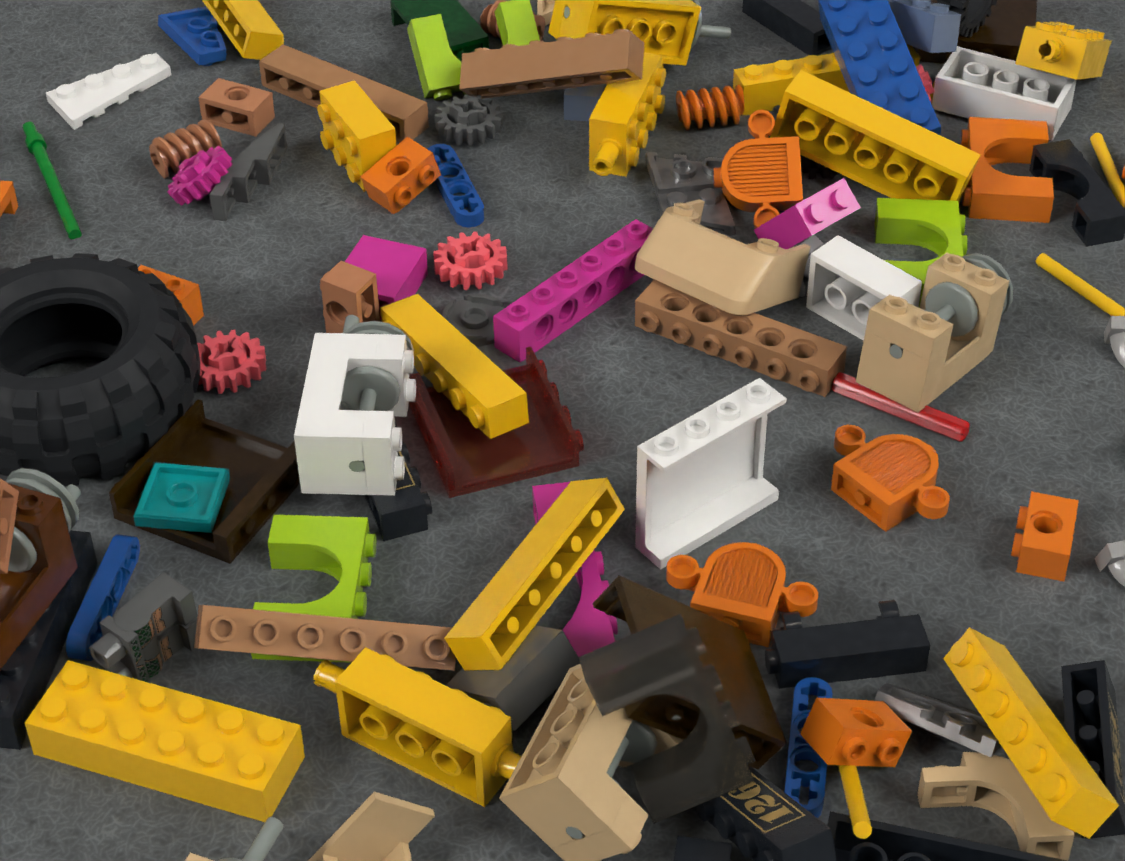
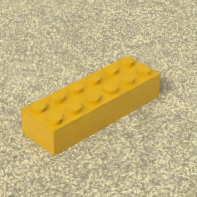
(872, 143)
(166, 740)

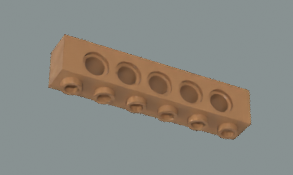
(742, 339)
(321, 636)

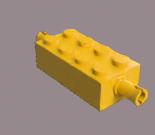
(1063, 50)
(623, 119)
(422, 724)

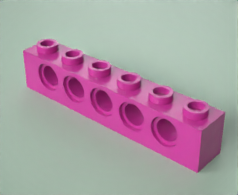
(570, 293)

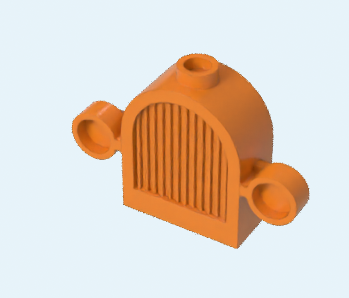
(762, 172)
(887, 477)
(742, 588)

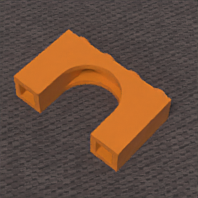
(998, 194)

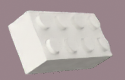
(998, 88)

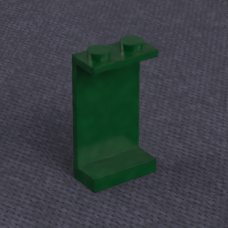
(461, 29)

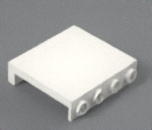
(704, 474)

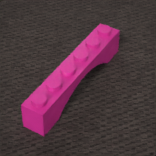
(588, 627)

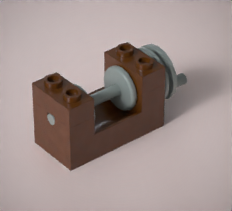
(39, 554)

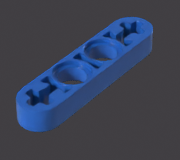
(459, 184)
(102, 595)
(801, 750)

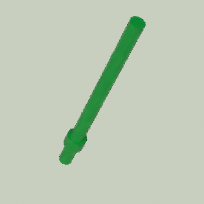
(37, 146)

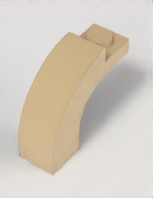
(1002, 790)

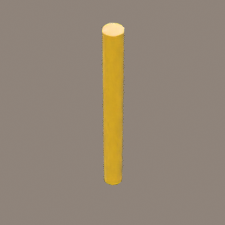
(1108, 167)
(1080, 286)
(855, 801)

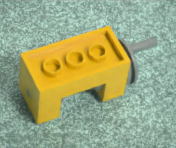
(663, 25)

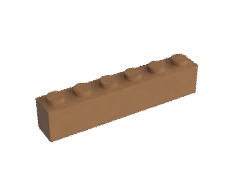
(552, 64)
(304, 76)

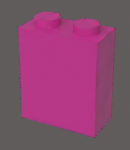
(810, 215)
(397, 267)

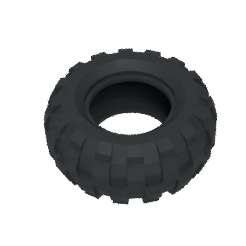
(107, 412)

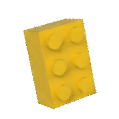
(354, 129)

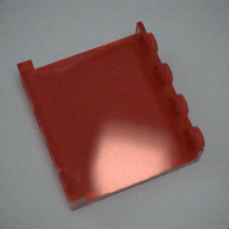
(473, 461)

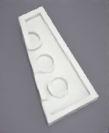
(98, 91)

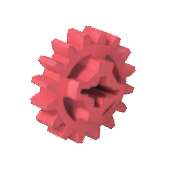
(470, 260)
(228, 361)

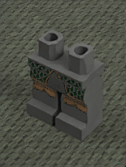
(147, 630)

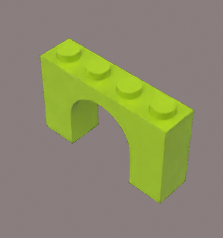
(436, 63)
(923, 224)
(325, 545)

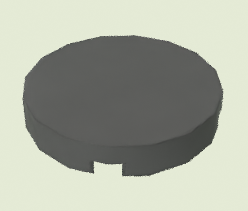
(474, 317)

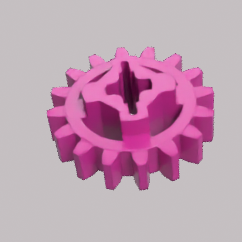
(199, 175)

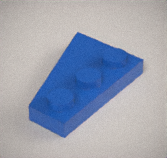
(196, 34)

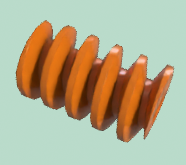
(710, 106)

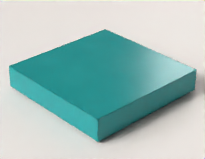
(182, 497)

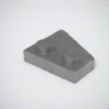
(715, 209)

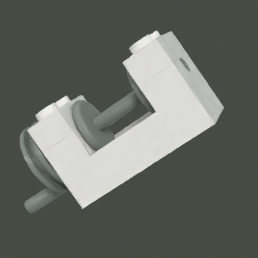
(348, 410)

